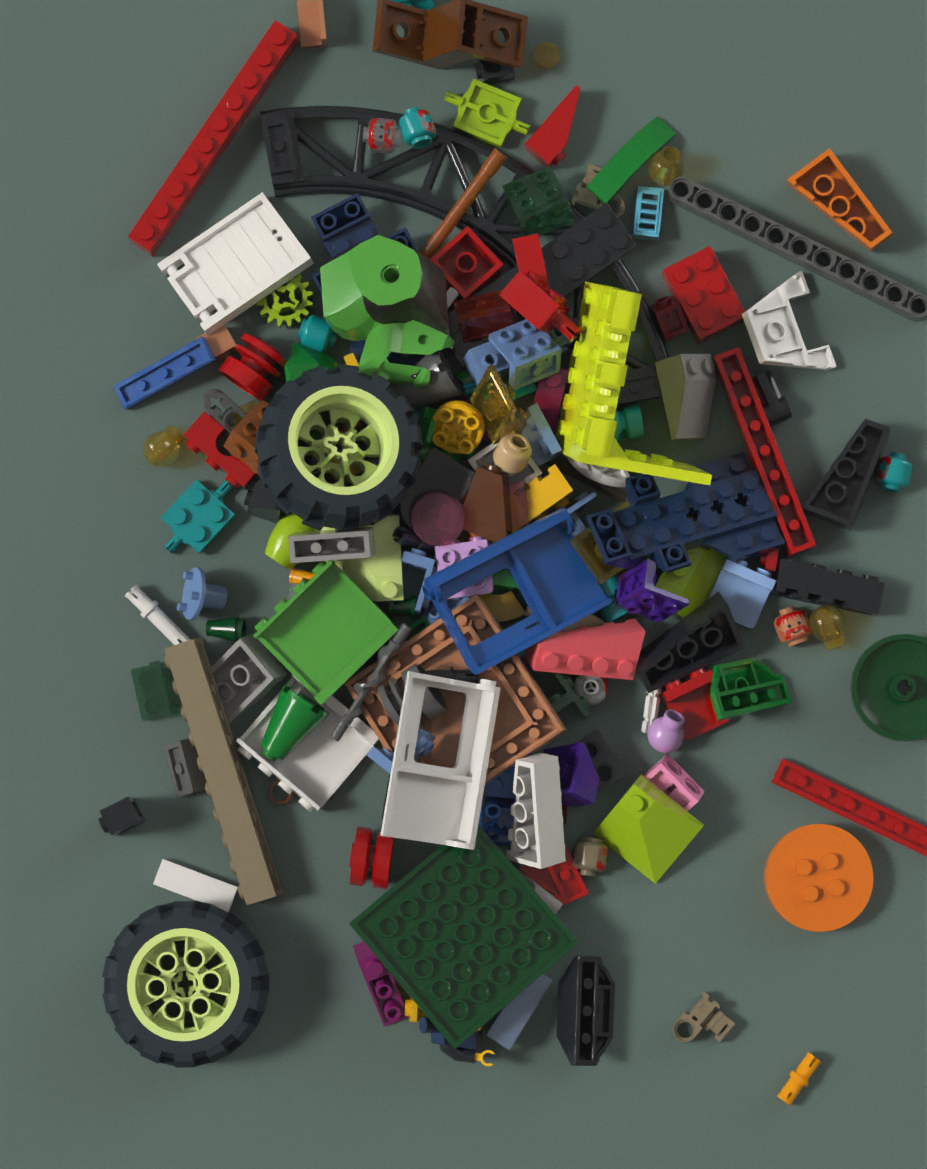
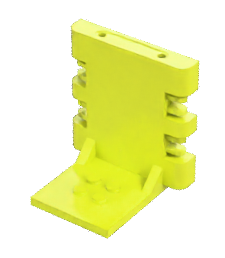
(596, 374)

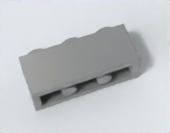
(331, 545)

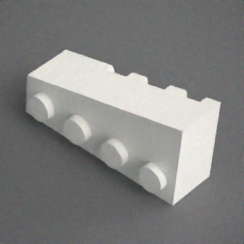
(537, 813)

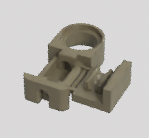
(586, 198)
(704, 1014)

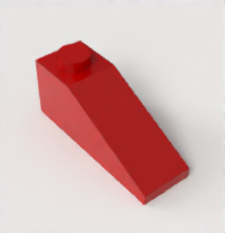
(551, 138)

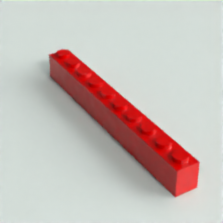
(213, 138)

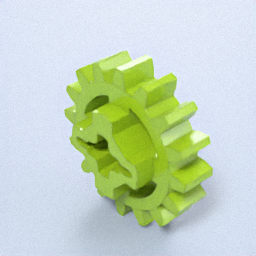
(296, 307)

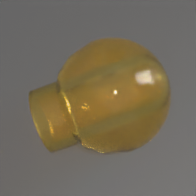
(665, 166)
(162, 447)
(828, 625)

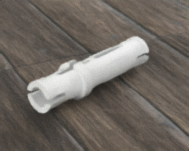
(156, 615)

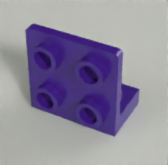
(639, 596)

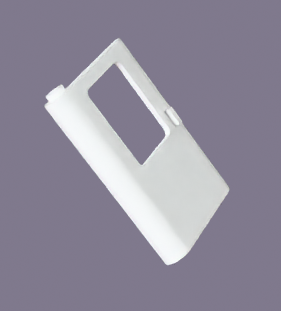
(434, 800)

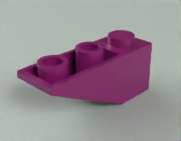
(381, 986)

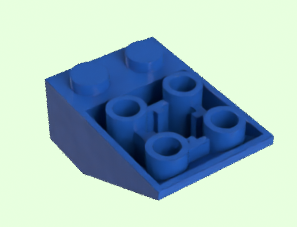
(496, 808)

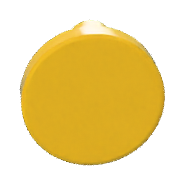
(458, 427)

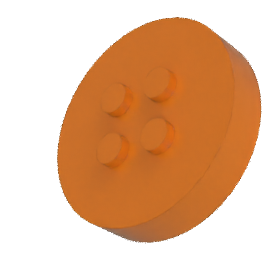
(818, 877)

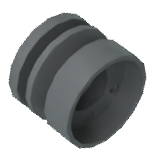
(393, 697)

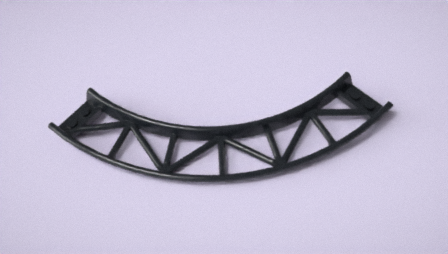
(288, 179)

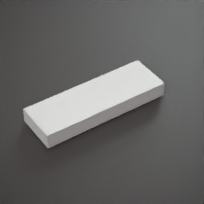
(195, 885)

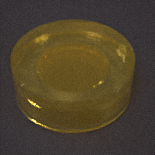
(546, 55)

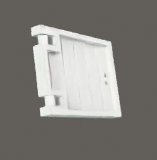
(235, 263)

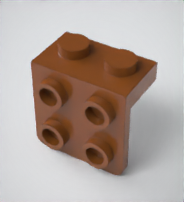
(243, 437)

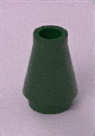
(227, 628)

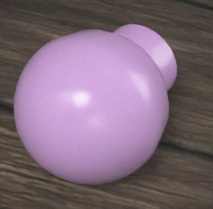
(667, 732)

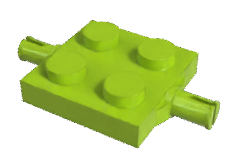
(487, 113)

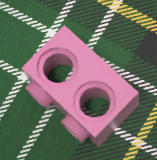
(675, 782)

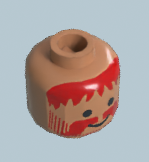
(792, 626)

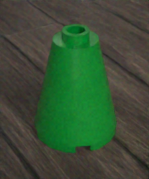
(290, 723)

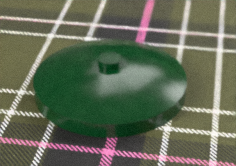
(891, 687)

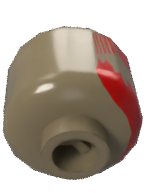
(590, 856)

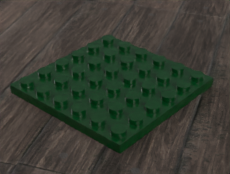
(463, 935)

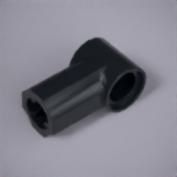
(773, 403)

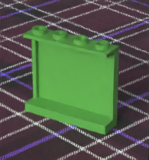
(325, 630)

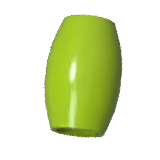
(278, 543)

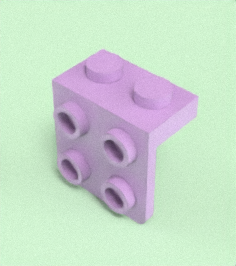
(456, 551)

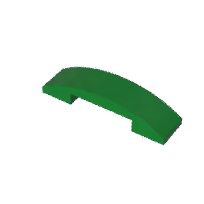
(630, 159)

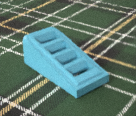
(642, 233)

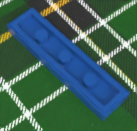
(164, 373)

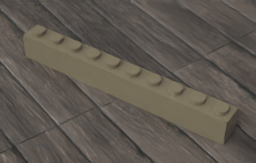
(223, 771)

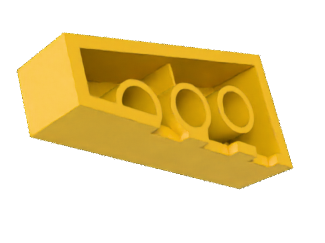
(545, 495)

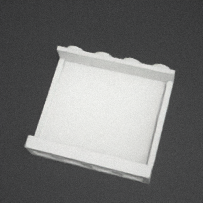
(318, 762)

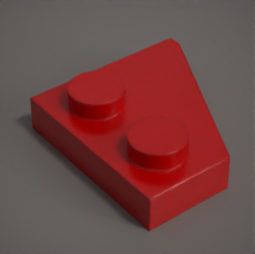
(559, 880)

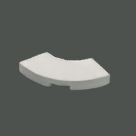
(600, 474)

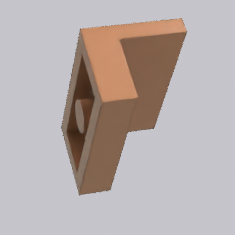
(312, 24)

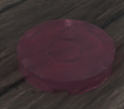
(438, 519)

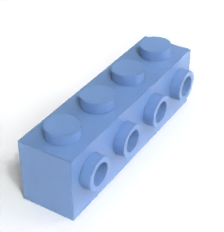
(482, 356)

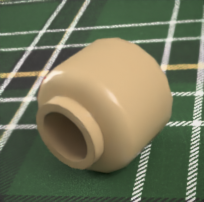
(512, 453)

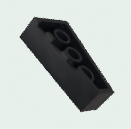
(690, 645)

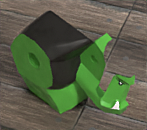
(391, 301)

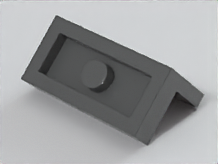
(184, 768)

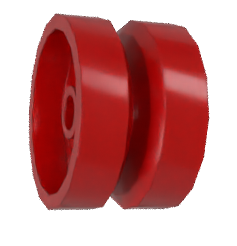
(369, 857)

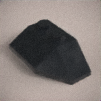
(585, 1010)

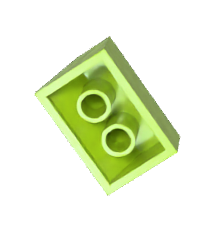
(695, 580)

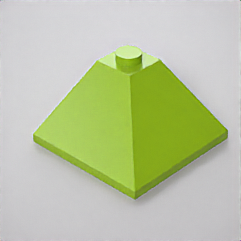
(648, 829)

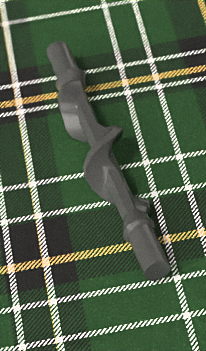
(376, 678)

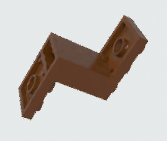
(450, 33)

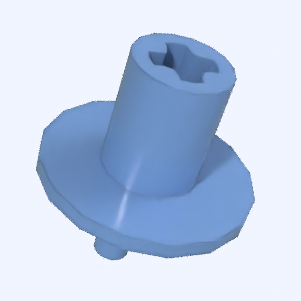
(199, 594)

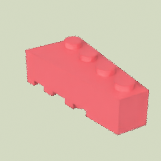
(590, 651)

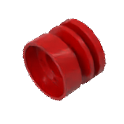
(253, 367)

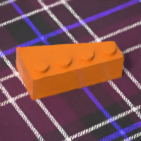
(839, 198)

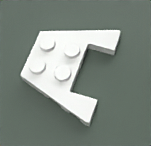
(776, 332)

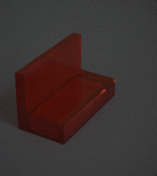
(482, 315)

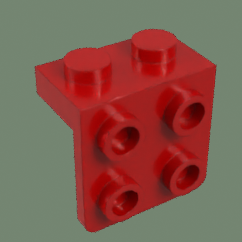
(693, 702)

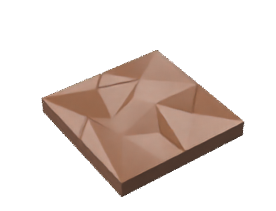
(523, 715)

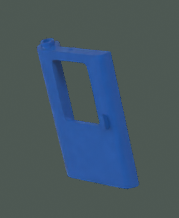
(548, 575)

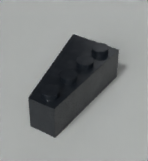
(845, 484)
(827, 587)

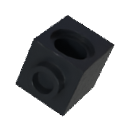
(503, 75)

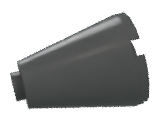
(441, 382)

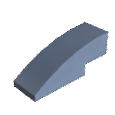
(517, 1013)

